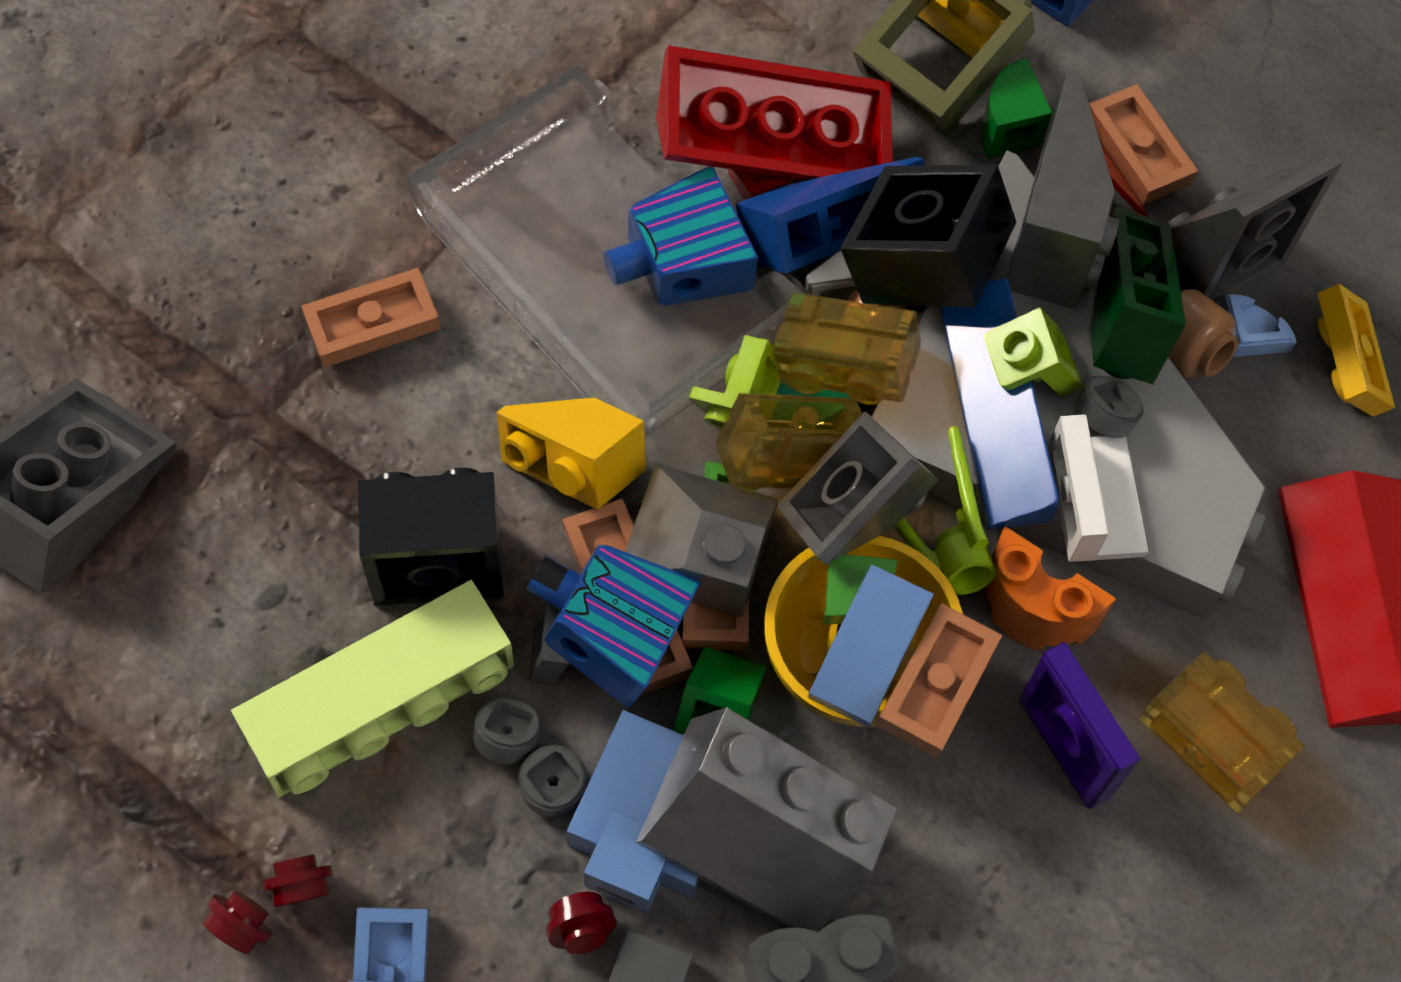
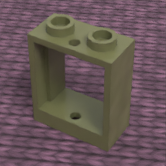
(918, 93)

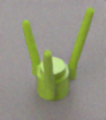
(962, 549)

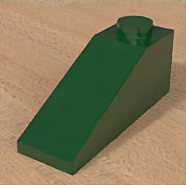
(1137, 300)

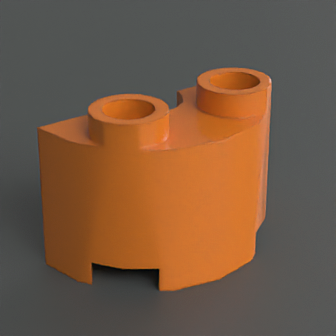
(1037, 607)

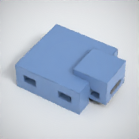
(616, 810)

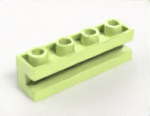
(375, 689)

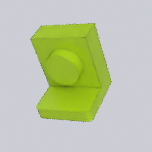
(1033, 350)
(747, 372)

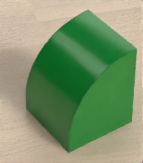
(1014, 112)
(718, 683)

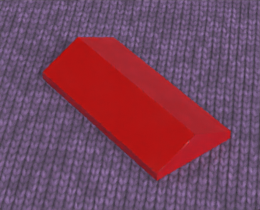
(770, 116)
(1349, 583)

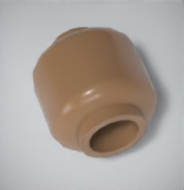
(1207, 338)

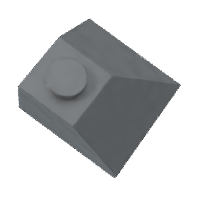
(856, 491)
(704, 533)

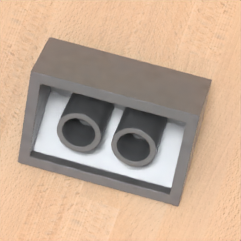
(765, 821)

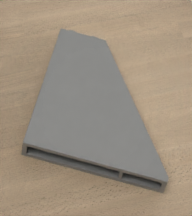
(1187, 475)

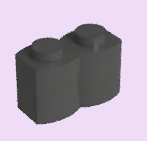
(843, 951)

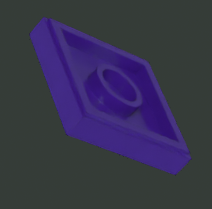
(1078, 727)

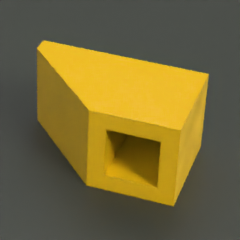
(574, 446)

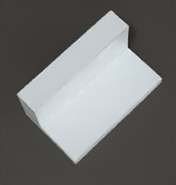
(1095, 493)

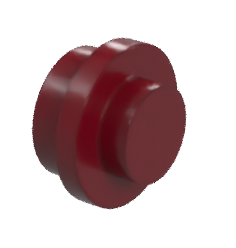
(297, 881)
(237, 921)
(580, 922)

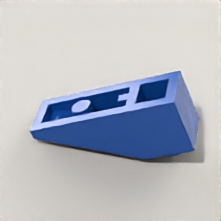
(808, 217)

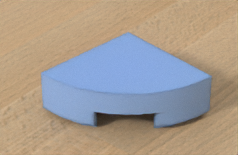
(1257, 328)

